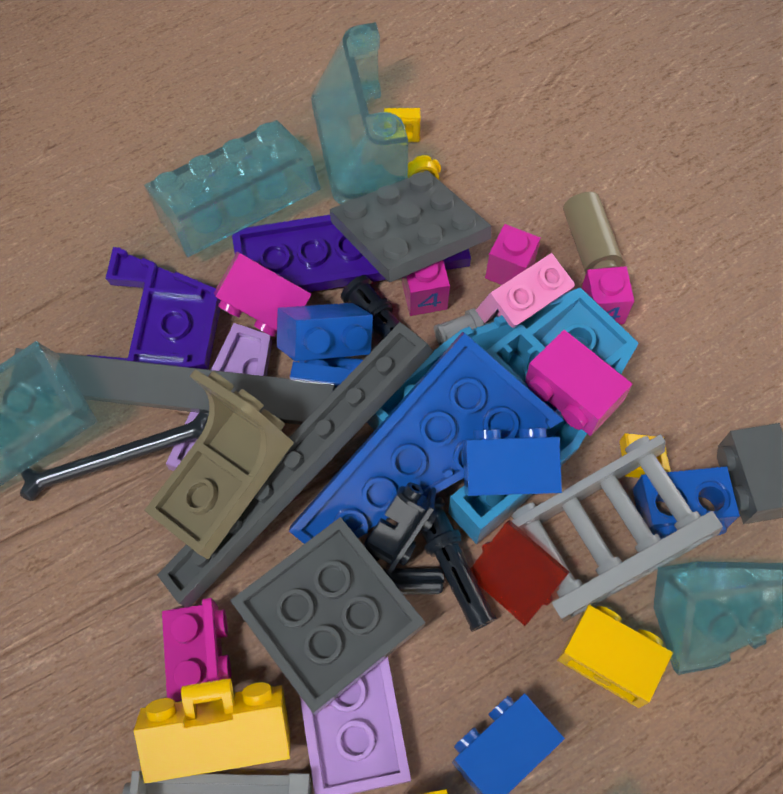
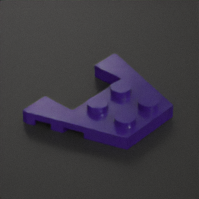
(174, 316)

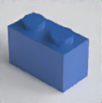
(324, 331)
(512, 464)
(507, 748)

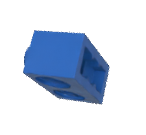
(705, 483)

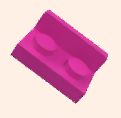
(194, 646)

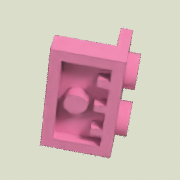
(527, 292)

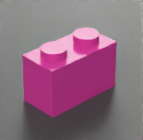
(257, 292)
(576, 383)

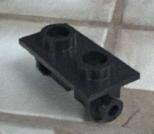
(412, 514)

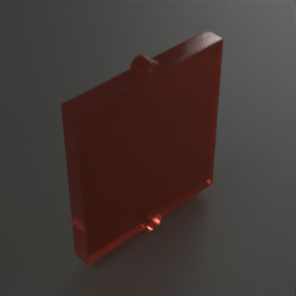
(518, 572)

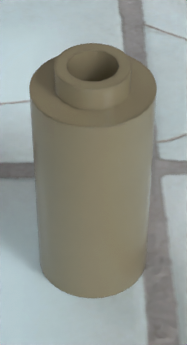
(592, 232)

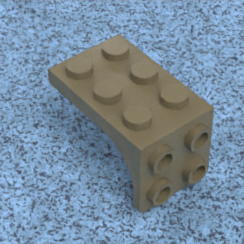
(221, 468)

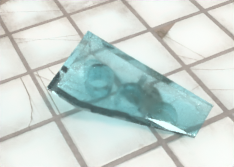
(716, 610)

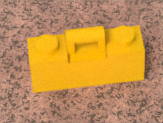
(212, 730)

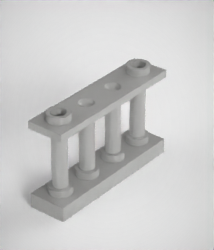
(651, 549)

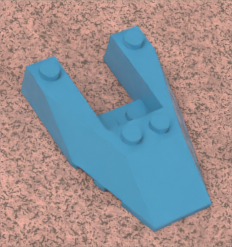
(514, 351)

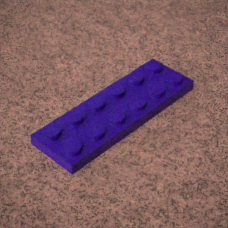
(313, 253)

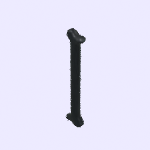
(37, 481)

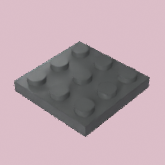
(409, 225)
(327, 615)

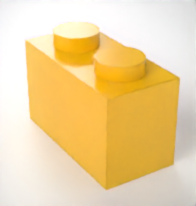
(616, 655)

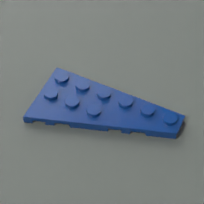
(425, 438)

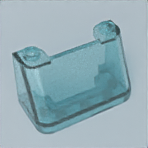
(357, 147)

